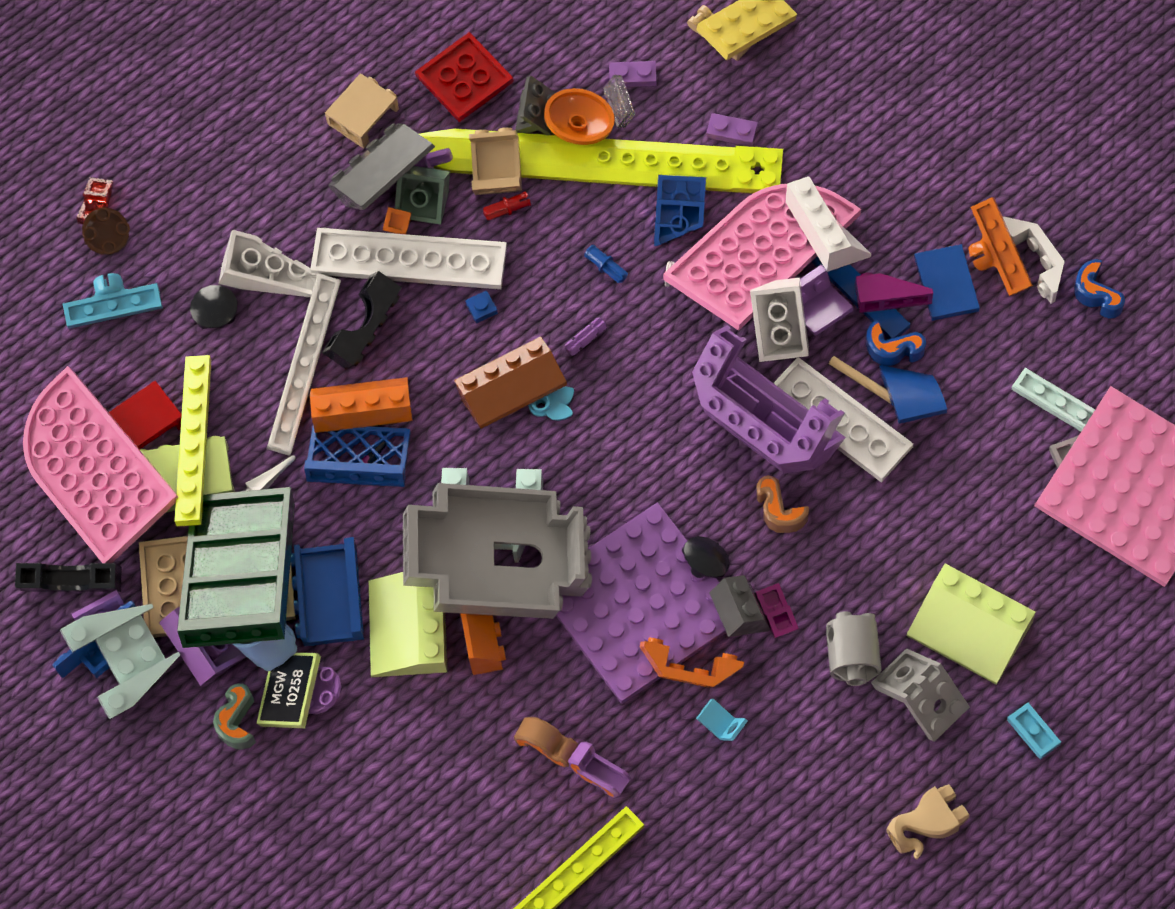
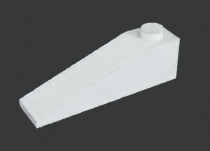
(258, 267)

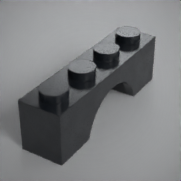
(377, 295)
(59, 578)

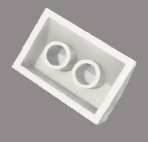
(780, 320)

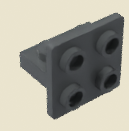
(532, 107)

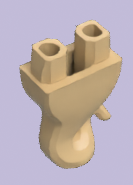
(929, 819)

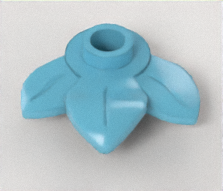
(555, 405)

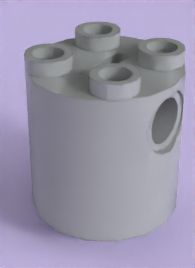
(853, 648)

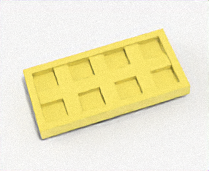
(745, 24)

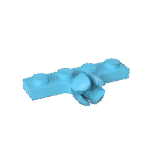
(111, 302)

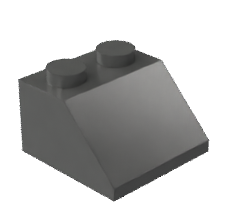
(738, 607)

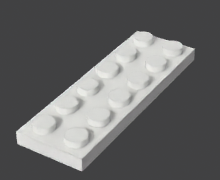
(868, 438)

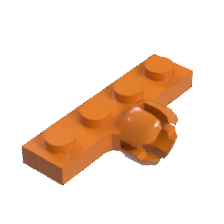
(998, 248)

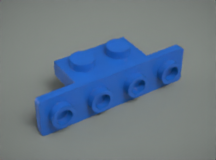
(88, 655)

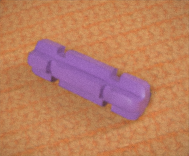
(585, 336)

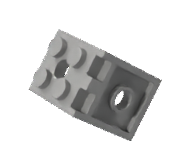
(919, 684)

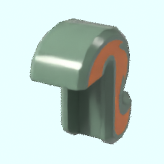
(231, 714)

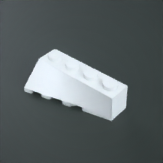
(824, 232)

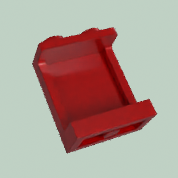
(147, 415)

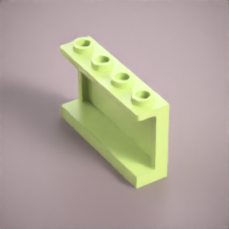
(217, 466)

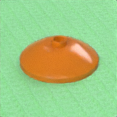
(579, 116)

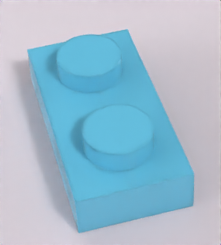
(1034, 731)

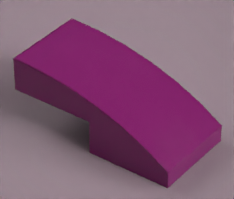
(776, 610)

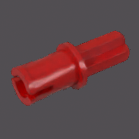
(506, 206)

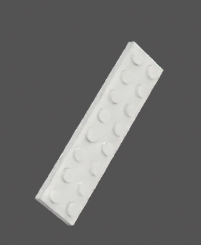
(409, 258)

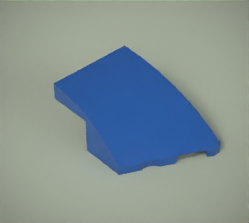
(678, 206)
(912, 394)

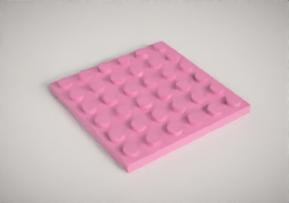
(1120, 486)

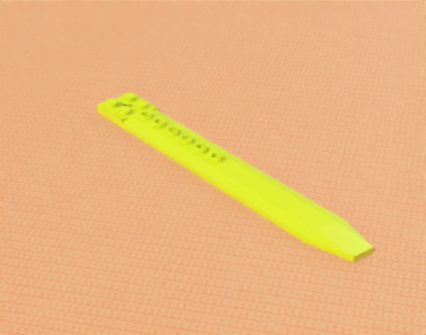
(625, 161)

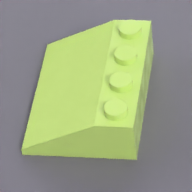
(971, 624)
(405, 629)

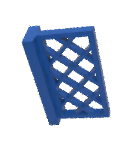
(355, 470)

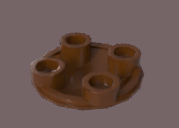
(105, 231)

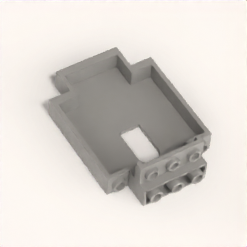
(454, 550)

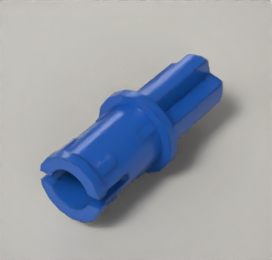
(606, 264)

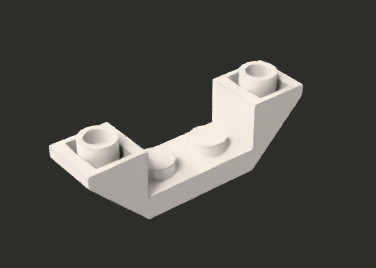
(1049, 256)

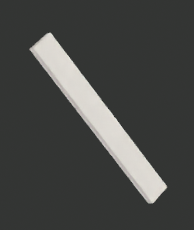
(303, 364)

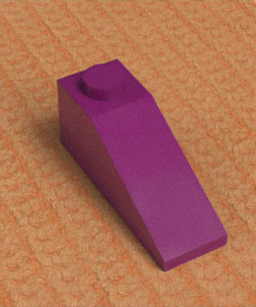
(885, 292)

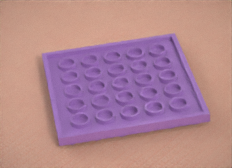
(638, 593)

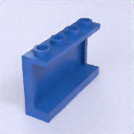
(327, 594)

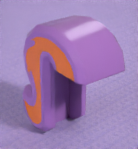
(598, 770)

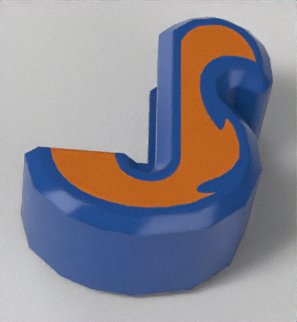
(1095, 294)
(893, 350)

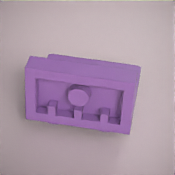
(821, 301)

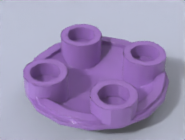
(325, 691)

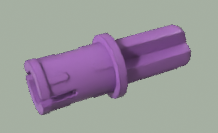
(435, 158)

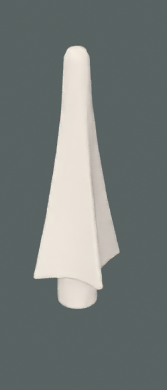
(266, 479)

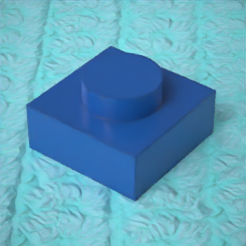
(481, 306)

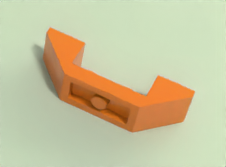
(658, 654)

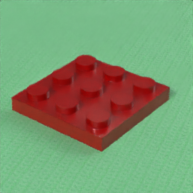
(464, 77)

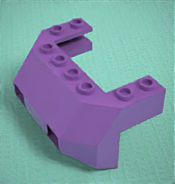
(761, 411)

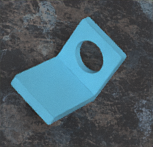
(720, 721)

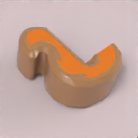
(773, 511)
(546, 740)

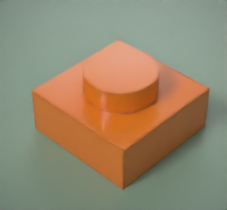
(397, 221)

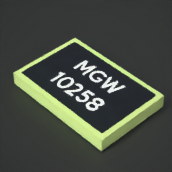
(289, 692)

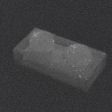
(619, 100)

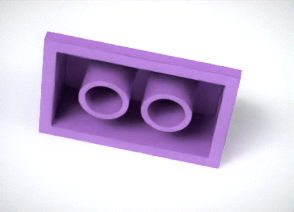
(203, 661)

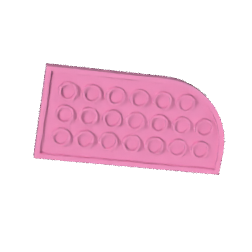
(748, 250)
(92, 468)

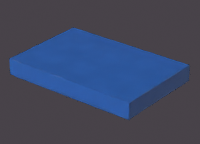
(949, 277)

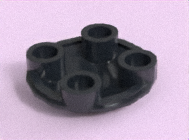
(213, 307)
(705, 557)

